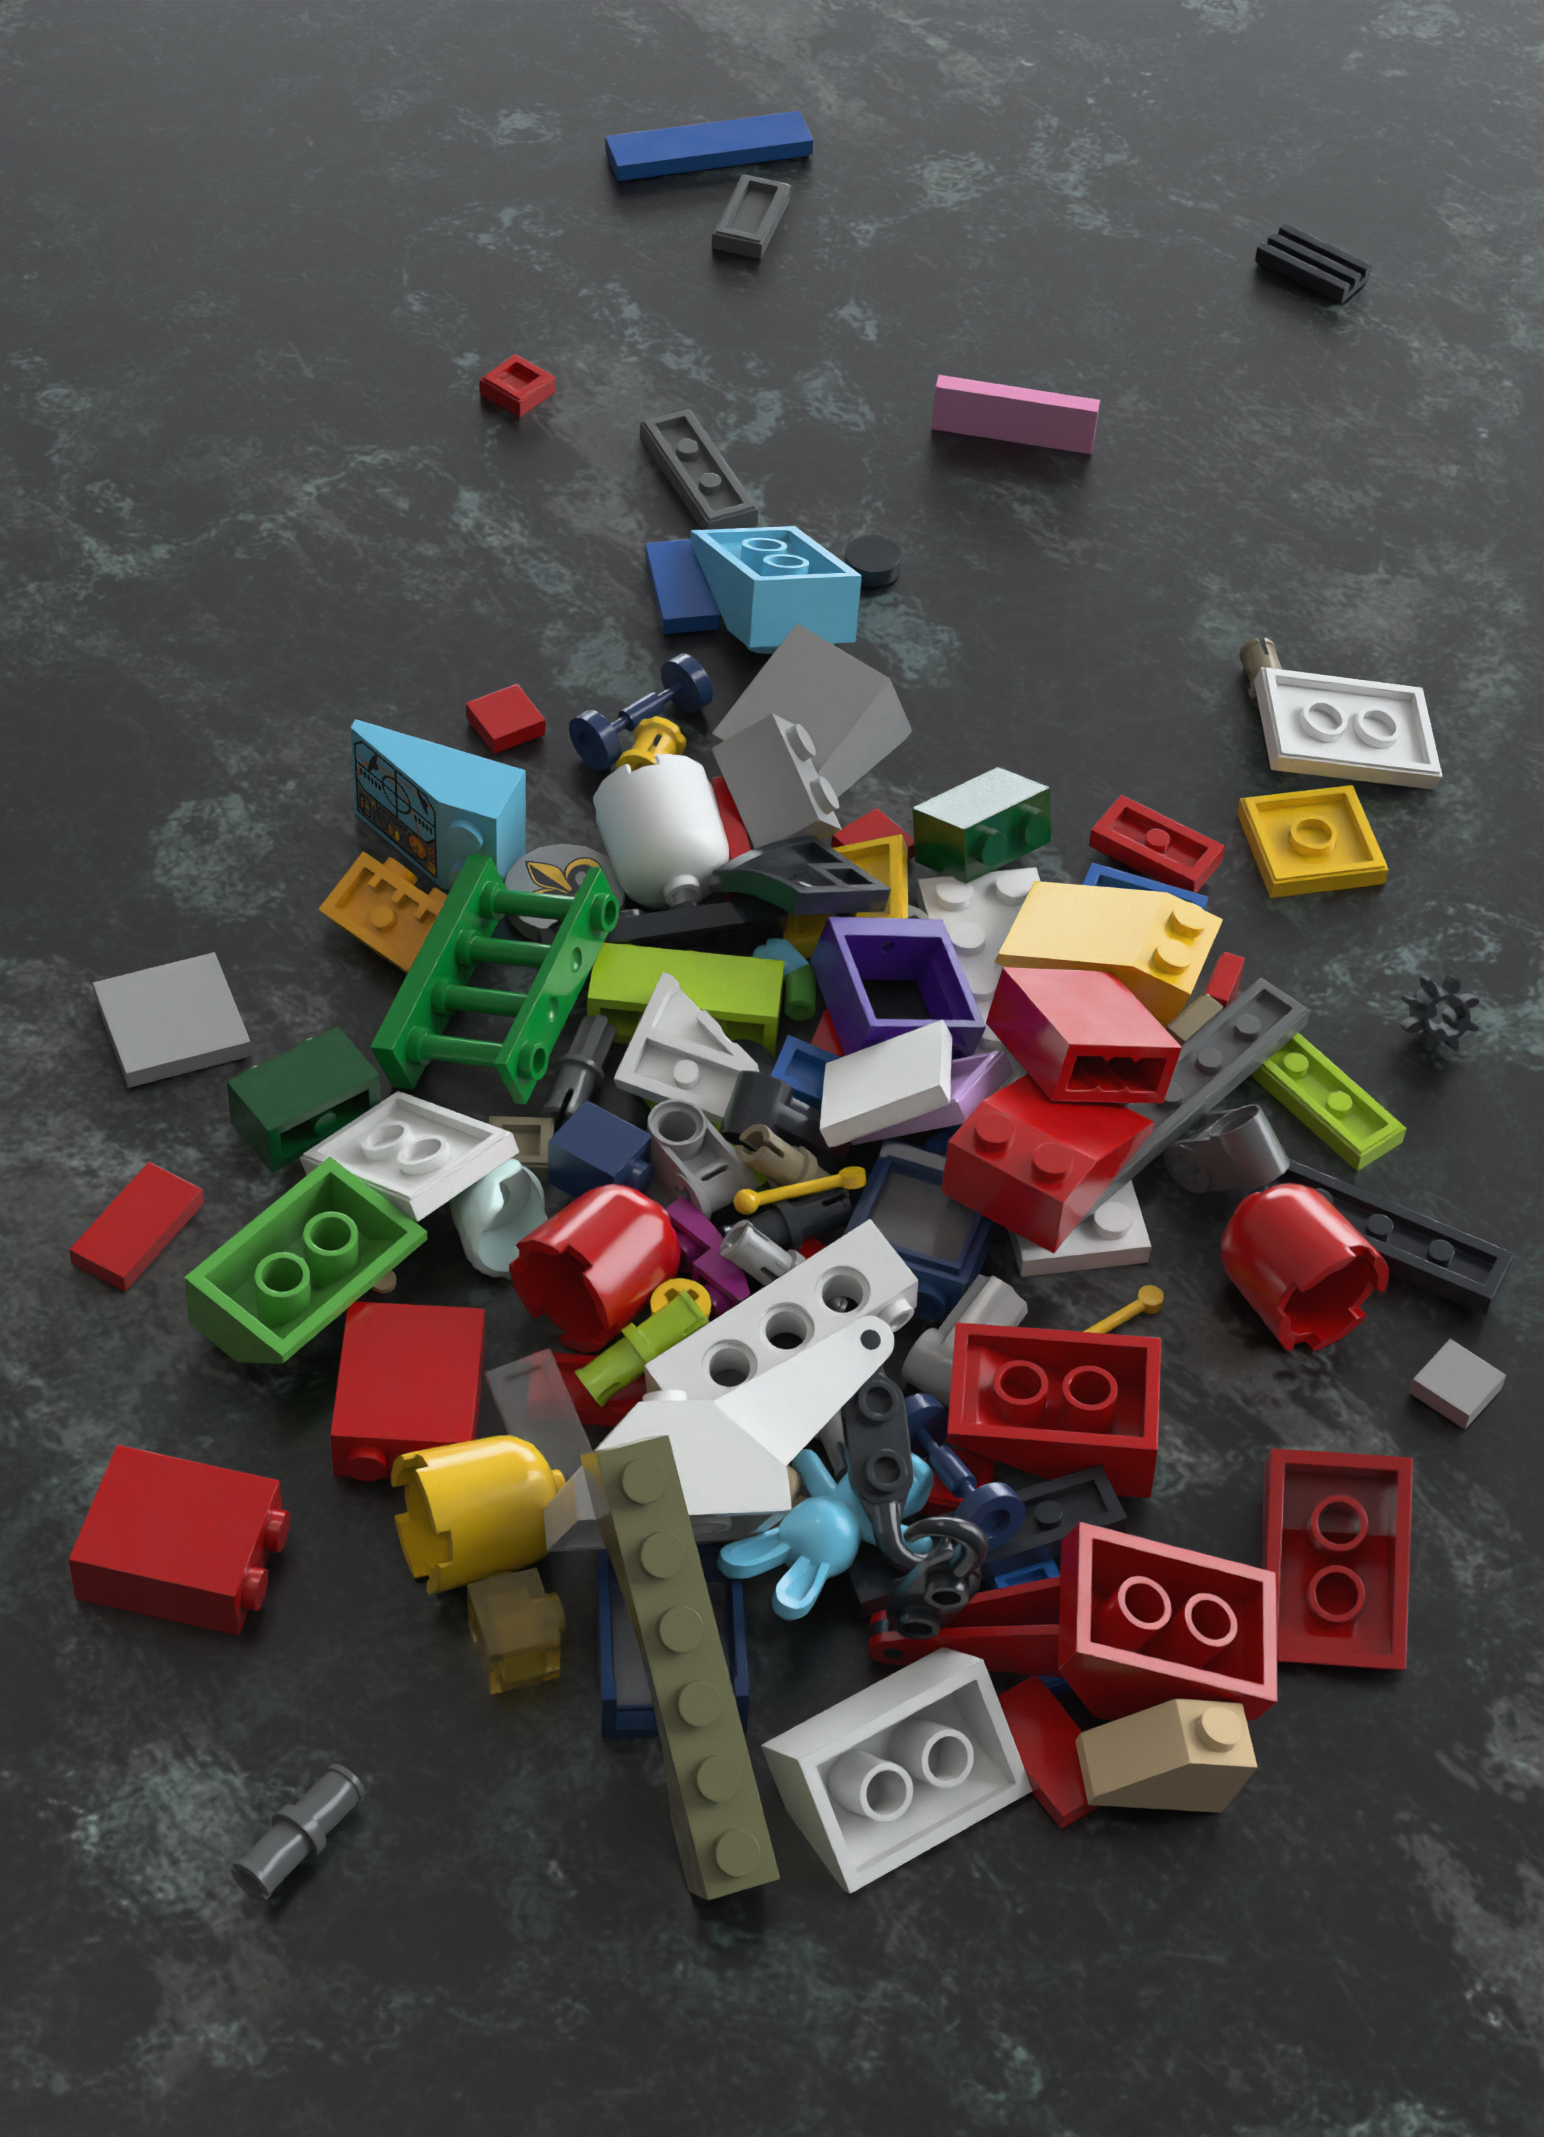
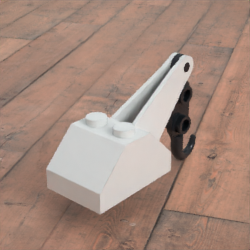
(739, 1445)

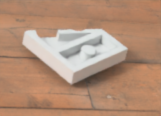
(681, 1054)

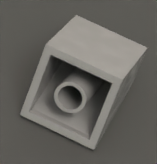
(834, 697)

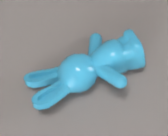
(817, 1536)

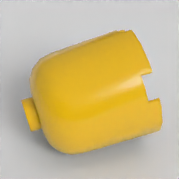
(473, 1509)

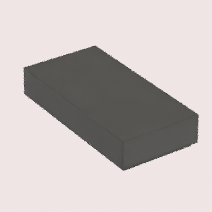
(751, 216)

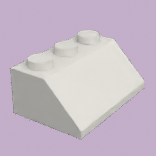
(898, 1766)

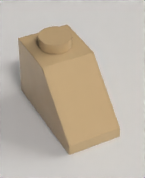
(1169, 1757)

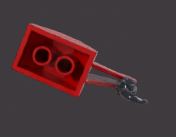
(1119, 1624)

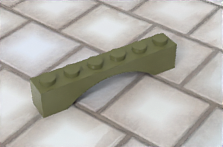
(697, 1718)

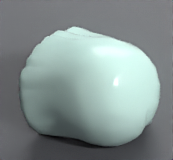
(497, 1215)

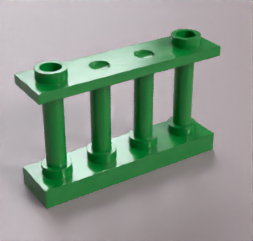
(459, 943)

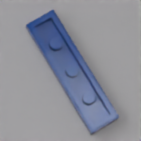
(708, 145)

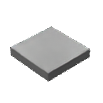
(171, 1019)

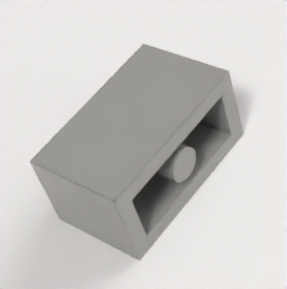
(777, 783)

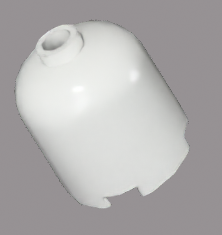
(662, 831)

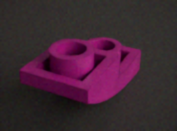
(702, 1258)

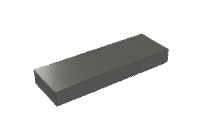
(698, 471)

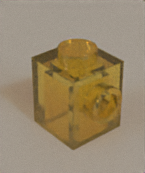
(515, 1629)

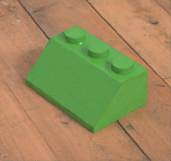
(298, 1266)

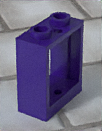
(918, 951)

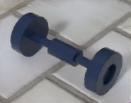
(684, 684)
(991, 1506)

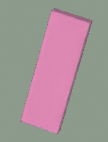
(1015, 414)

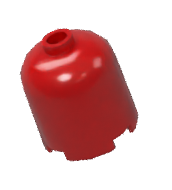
(596, 1264)
(1300, 1265)

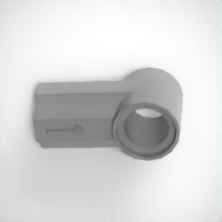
(931, 1357)

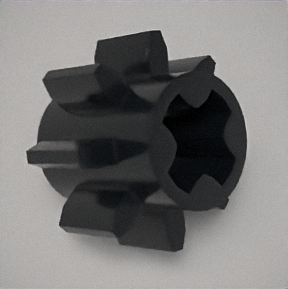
(1455, 1018)

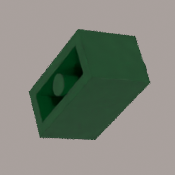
(982, 825)
(302, 1097)

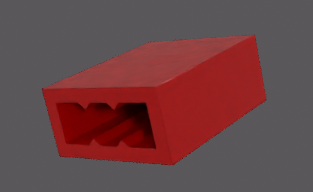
(1083, 1036)
(405, 1384)
(179, 1540)

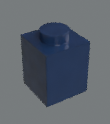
(598, 1151)

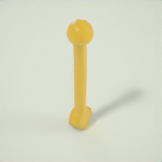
(747, 1201)
(1149, 1301)

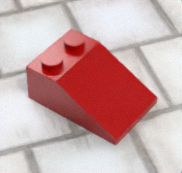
(1039, 1159)
(1058, 1401)
(1340, 1556)

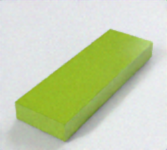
(1329, 1103)

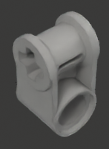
(694, 1158)

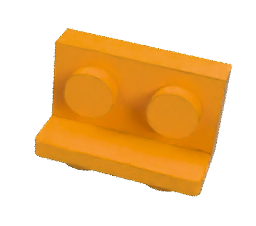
(384, 909)

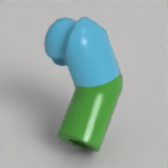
(798, 977)

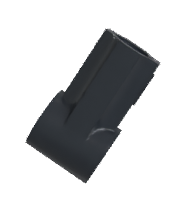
(770, 1102)

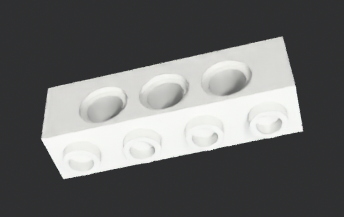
(854, 1266)

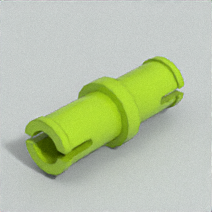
(640, 1345)

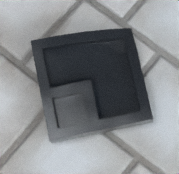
(802, 879)

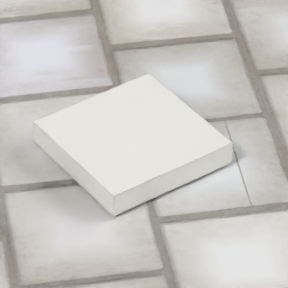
(886, 1084)

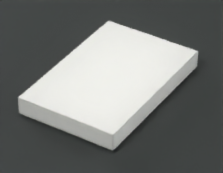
(1347, 728)
(415, 1152)

